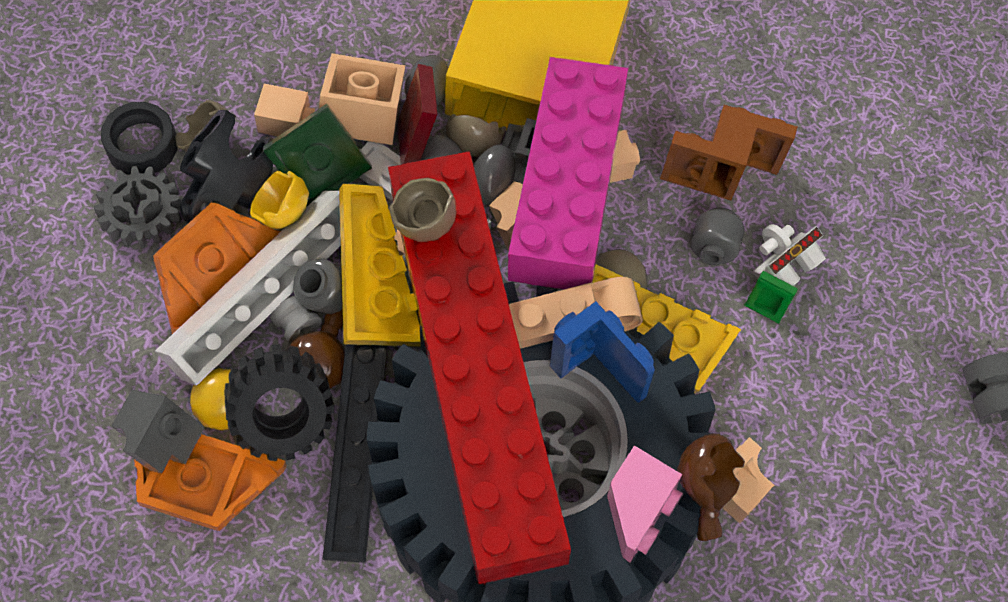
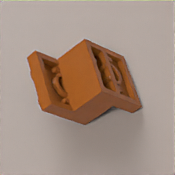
(737, 142)

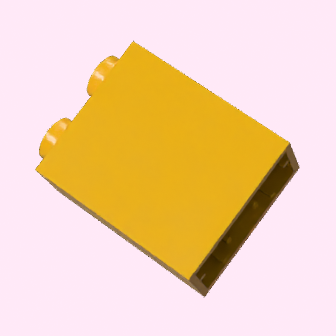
(508, 47)

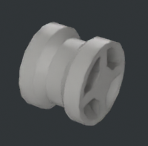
(294, 319)

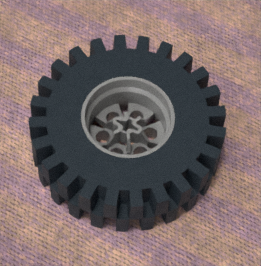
(421, 498)

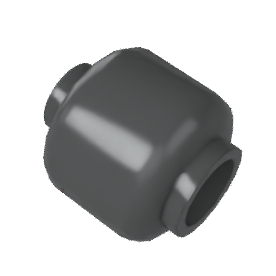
(717, 236)
(319, 286)

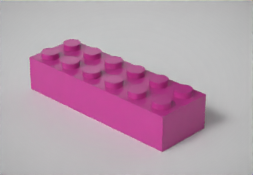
(567, 175)

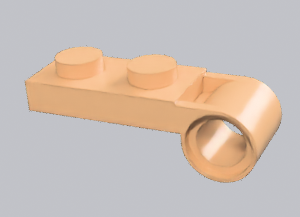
(538, 316)

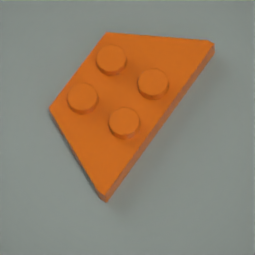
(206, 258)
(210, 486)

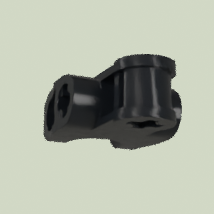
(218, 173)

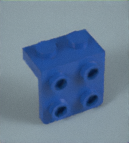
(603, 335)

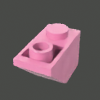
(638, 497)

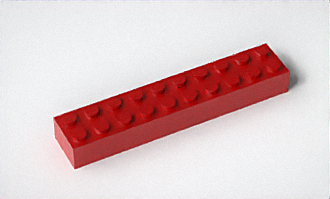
(482, 385)

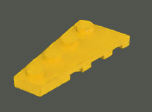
(374, 281)
(692, 330)

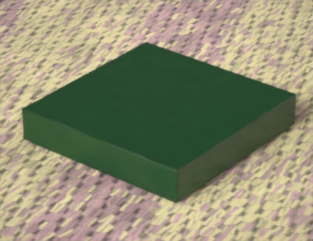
(319, 153)

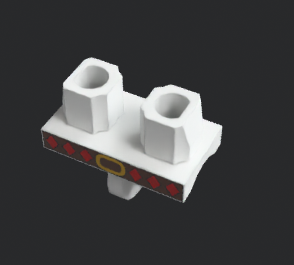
(801, 248)

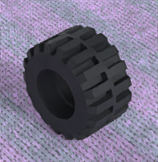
(278, 433)

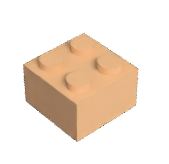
(364, 96)

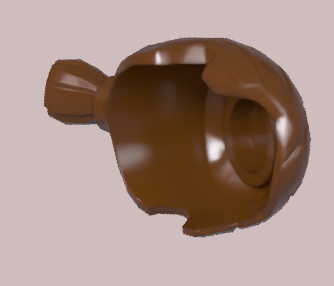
(325, 347)
(710, 479)

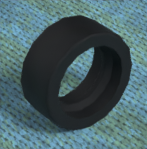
(130, 115)

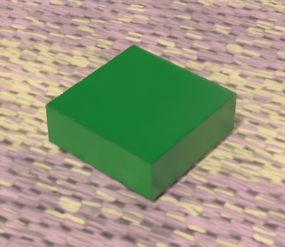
(771, 297)

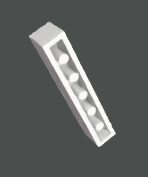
(252, 292)

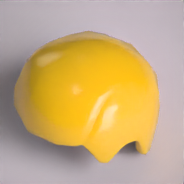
(280, 200)
(208, 400)

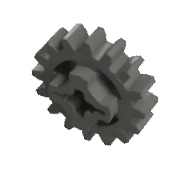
(155, 212)

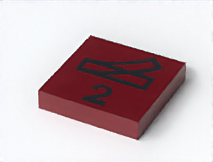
(417, 115)

